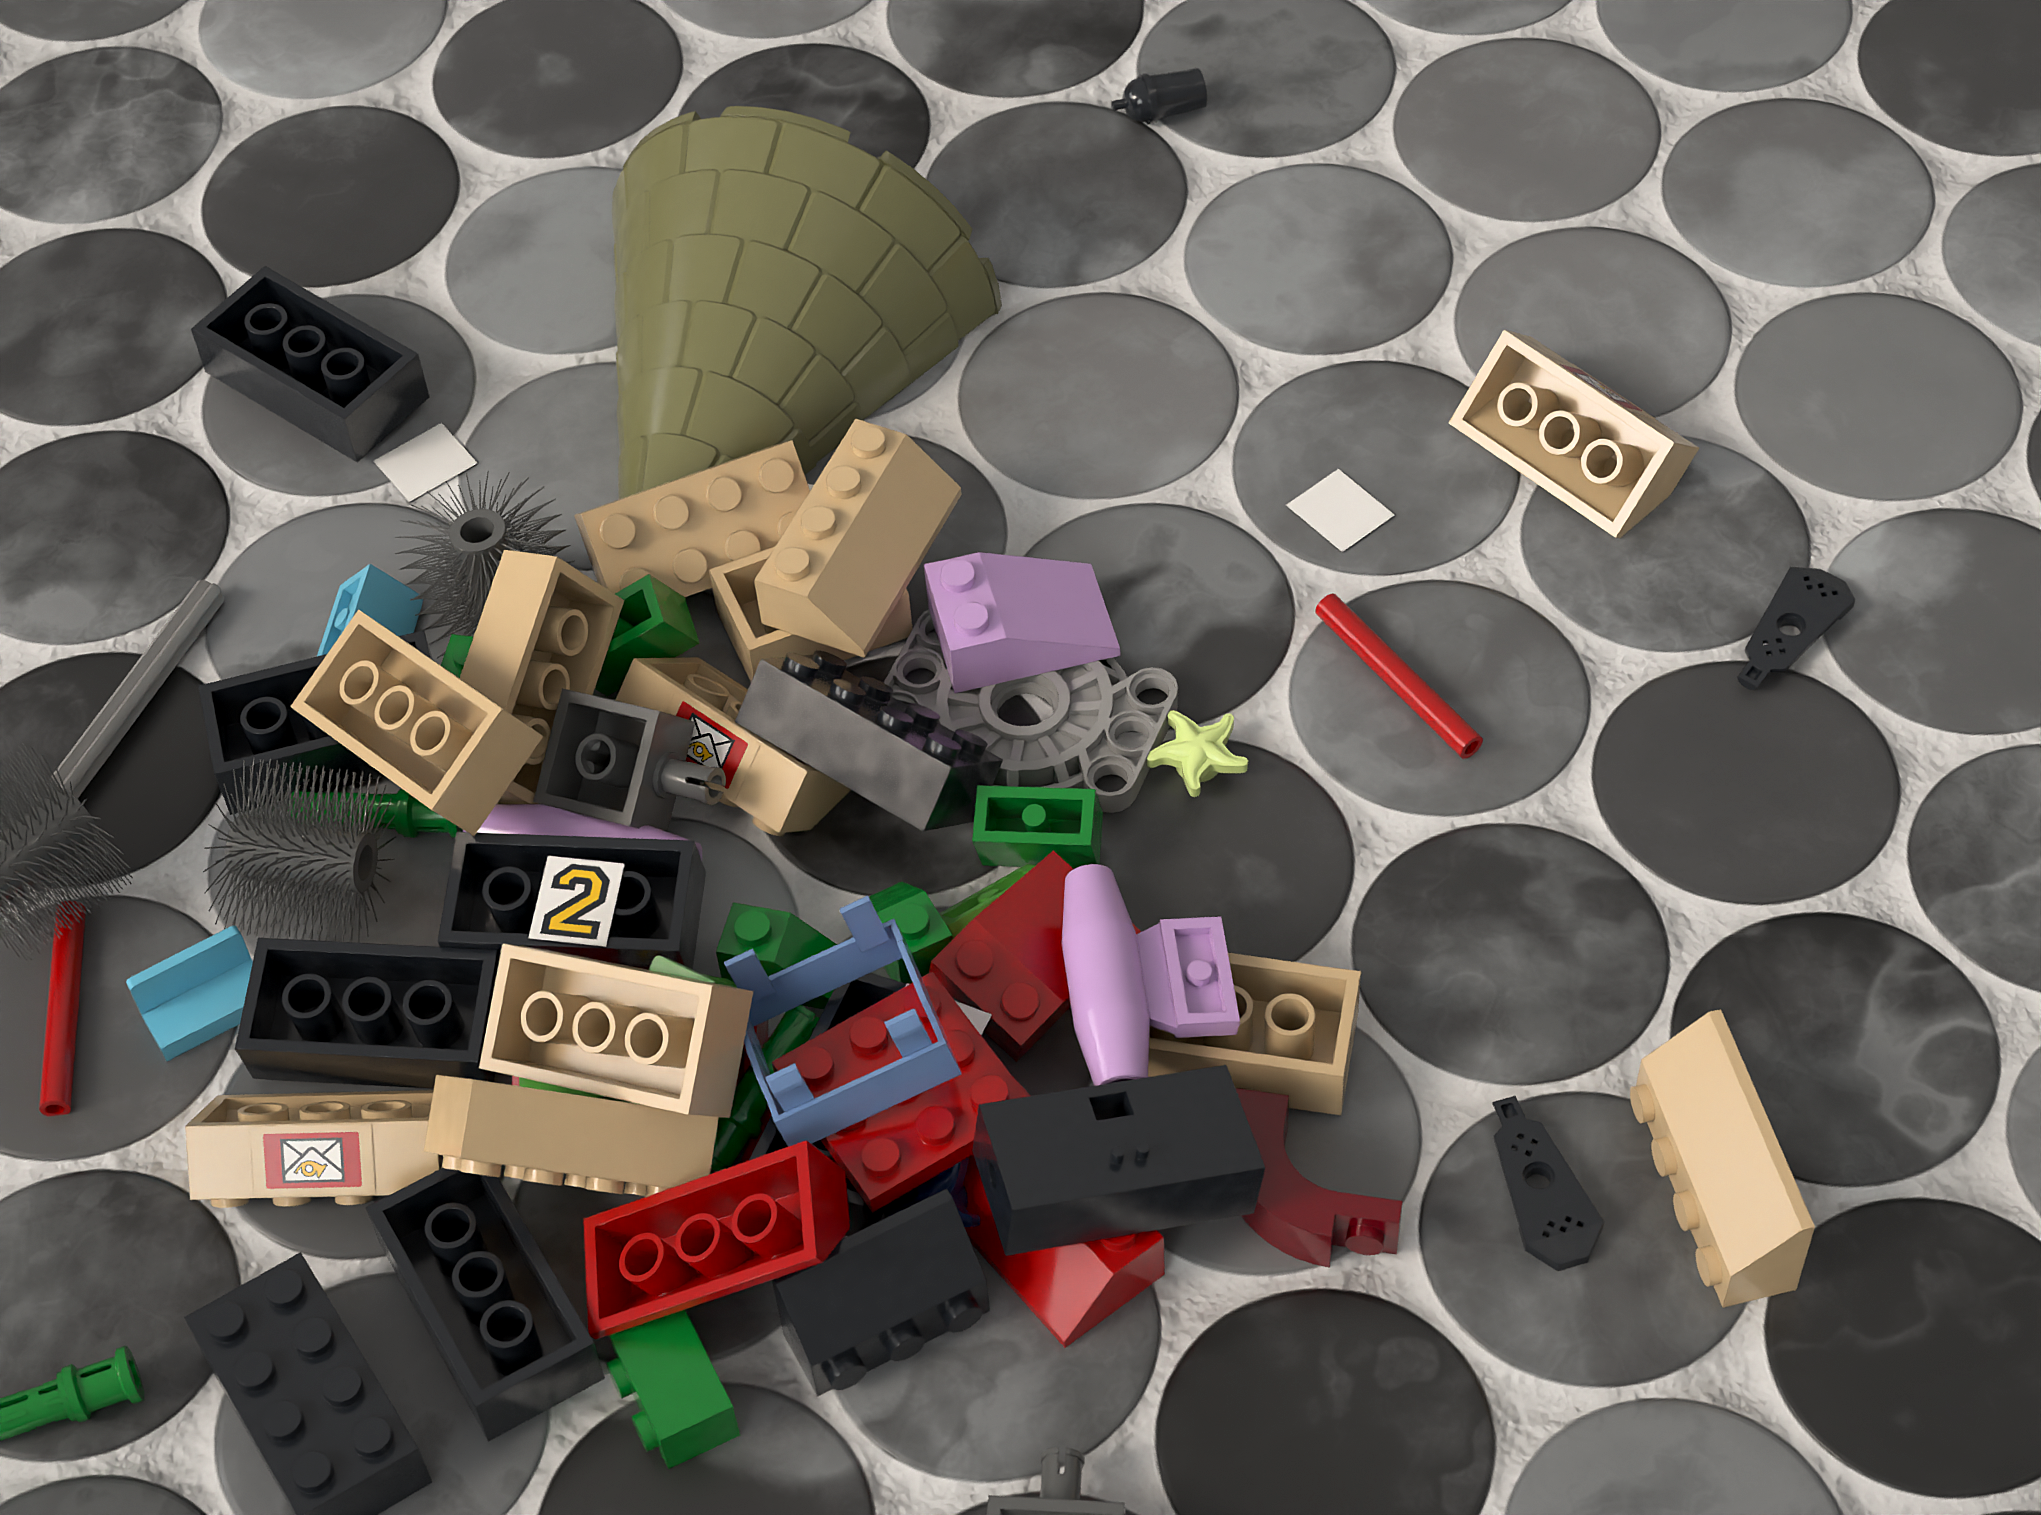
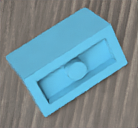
(376, 596)
(194, 992)

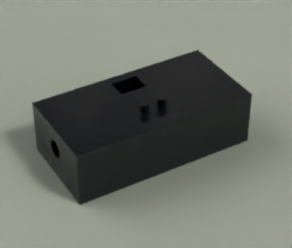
(1117, 1159)

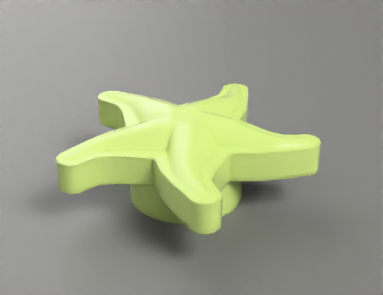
(1198, 751)

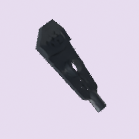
(1805, 600)
(1554, 1205)

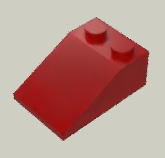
(1014, 959)

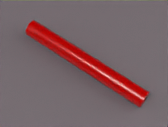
(1399, 676)
(62, 1013)

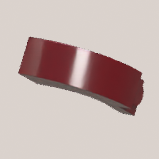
(1302, 1215)

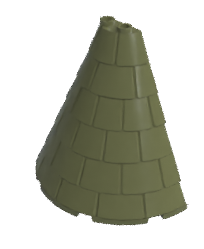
(775, 289)

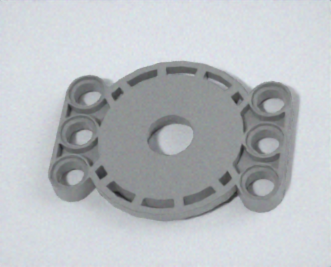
(1089, 708)

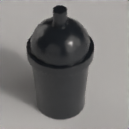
(1163, 95)

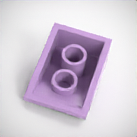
(1015, 617)

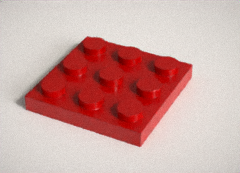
(917, 1136)

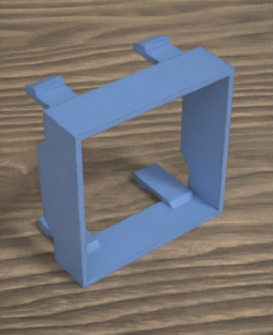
(786, 1091)

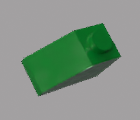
(918, 923)
(776, 938)

